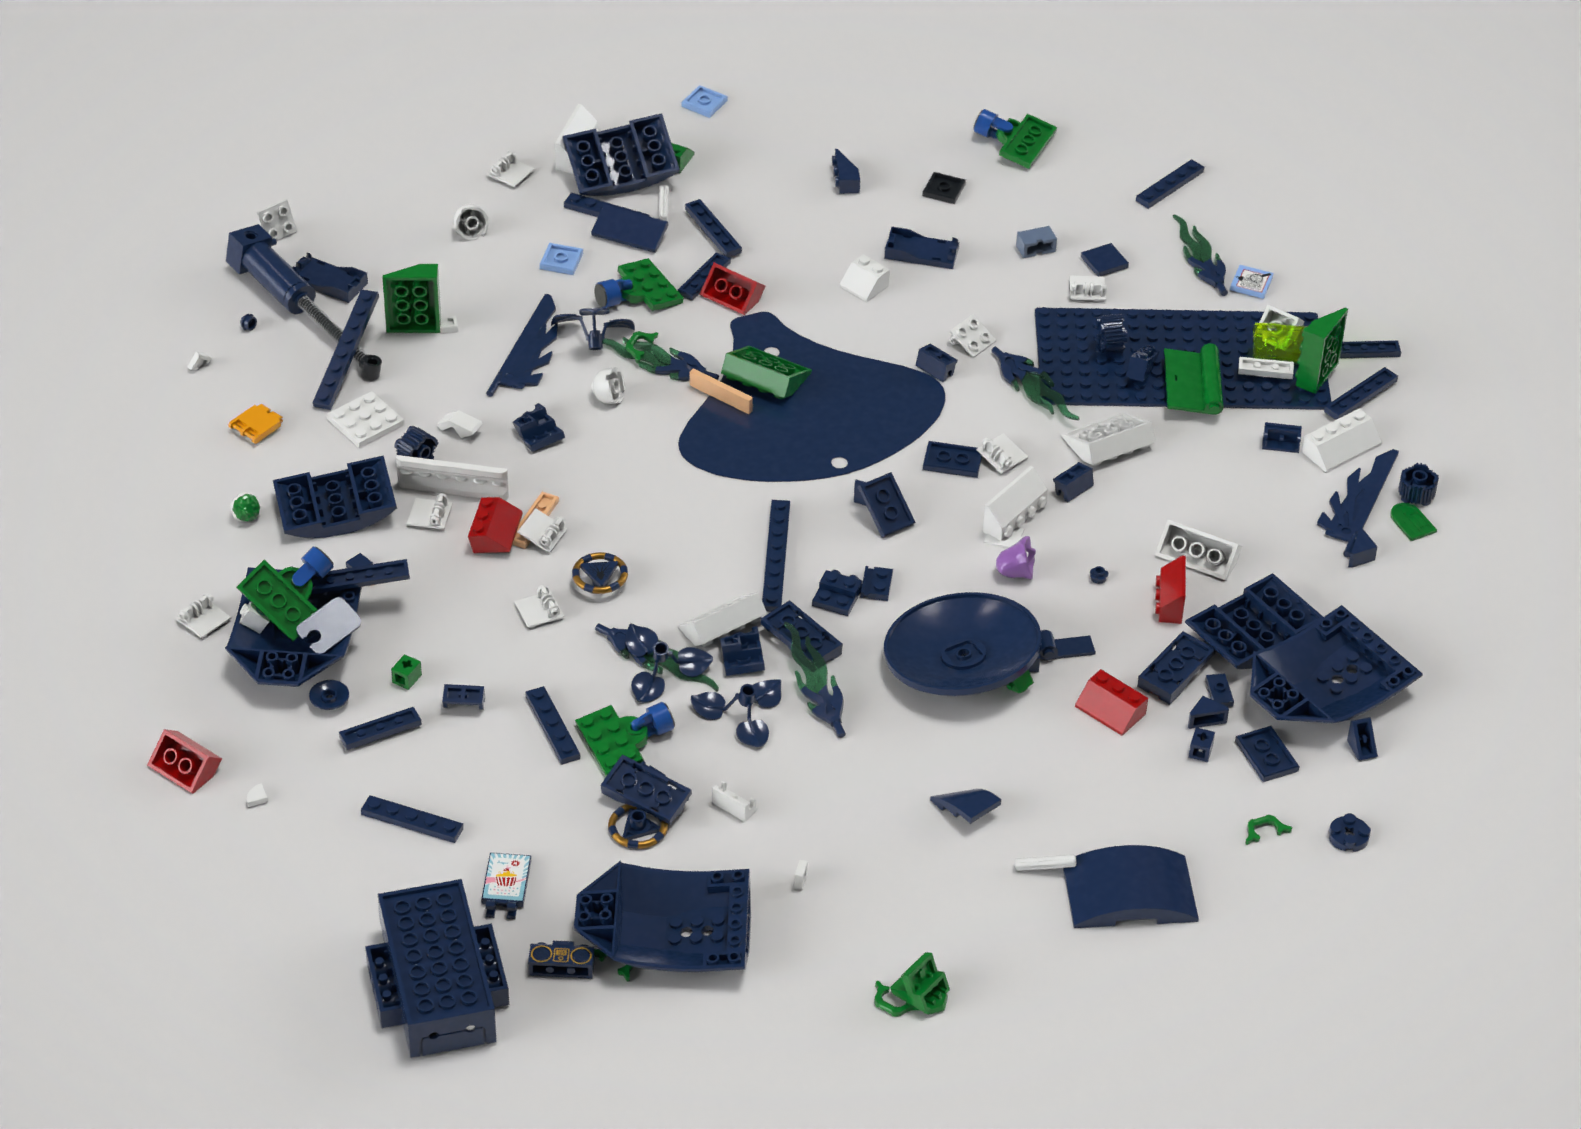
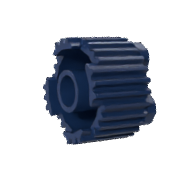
(1111, 332)
(416, 444)
(1418, 484)

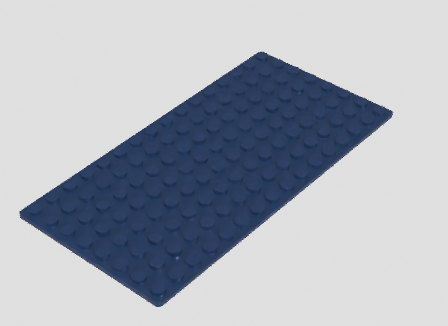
(1098, 378)

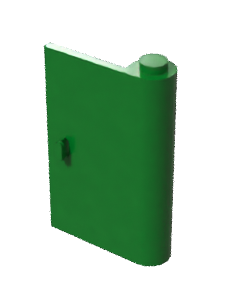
(1197, 380)

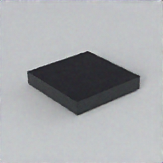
(944, 187)

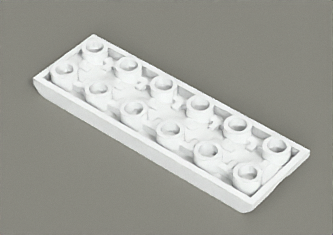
(452, 477)

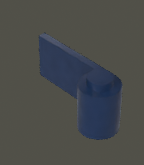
(1065, 647)

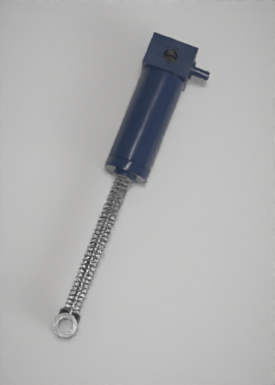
(252, 252)

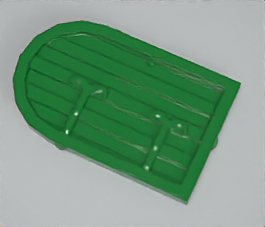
(1411, 521)

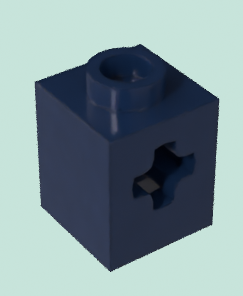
(1203, 740)

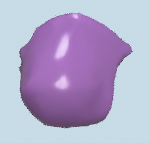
(1014, 560)

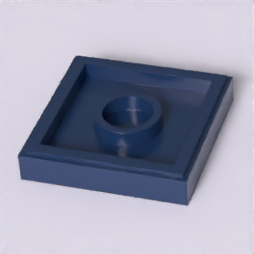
(1104, 259)

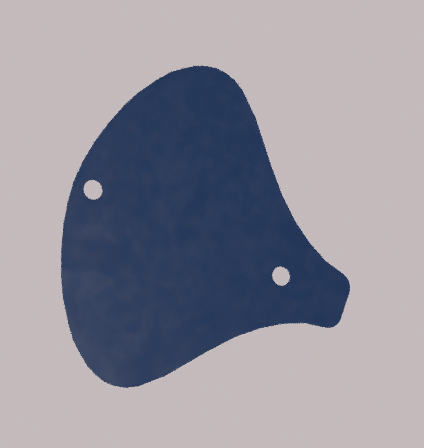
(841, 410)

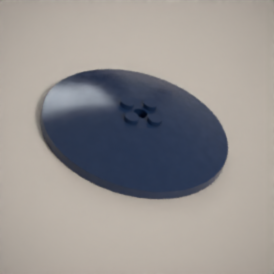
(990, 630)

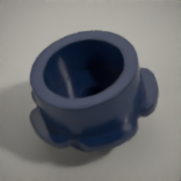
(248, 322)
(1098, 575)

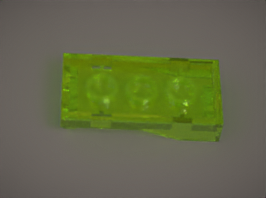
(1282, 343)

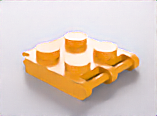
(256, 422)

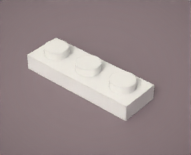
(1265, 368)

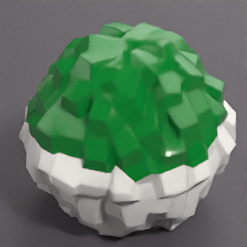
(245, 507)

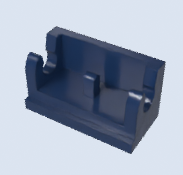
(936, 362)
(1281, 437)
(1074, 481)
(463, 695)

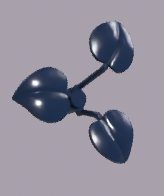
(595, 338)
(644, 640)
(752, 733)

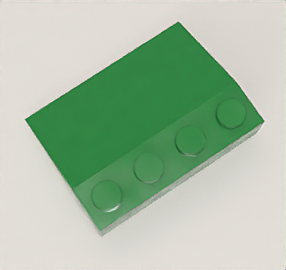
(412, 300)
(1320, 350)
(764, 371)

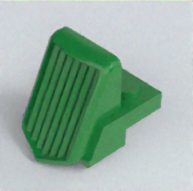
(923, 986)

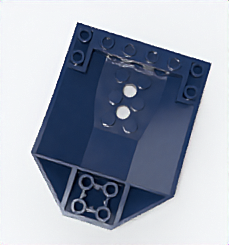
(276, 659)
(1297, 674)
(642, 911)

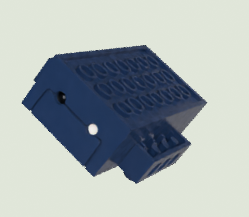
(436, 969)

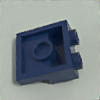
(837, 592)

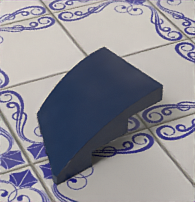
(537, 428)
(742, 652)
(969, 803)

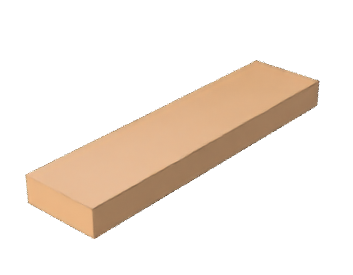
(721, 391)
(544, 503)

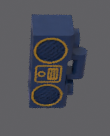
(561, 960)

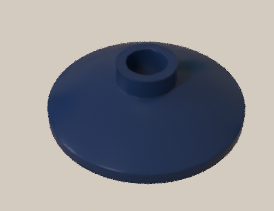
(329, 694)

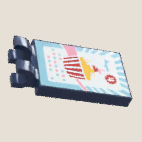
(506, 883)

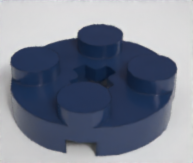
(1349, 823)

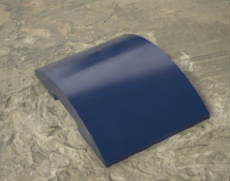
(622, 157)
(336, 500)
(1254, 621)
(1130, 885)

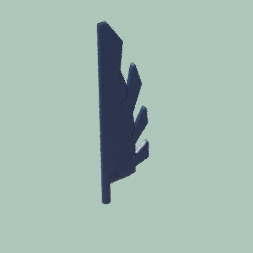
(526, 352)
(1360, 499)

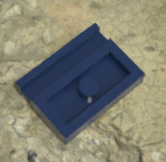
(877, 583)

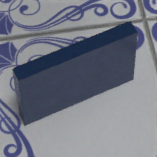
(952, 459)
(886, 504)
(1267, 753)

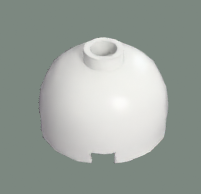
(470, 221)
(608, 386)

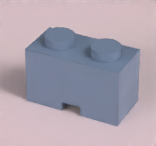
(1036, 241)

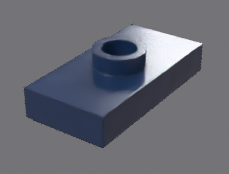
(1219, 689)

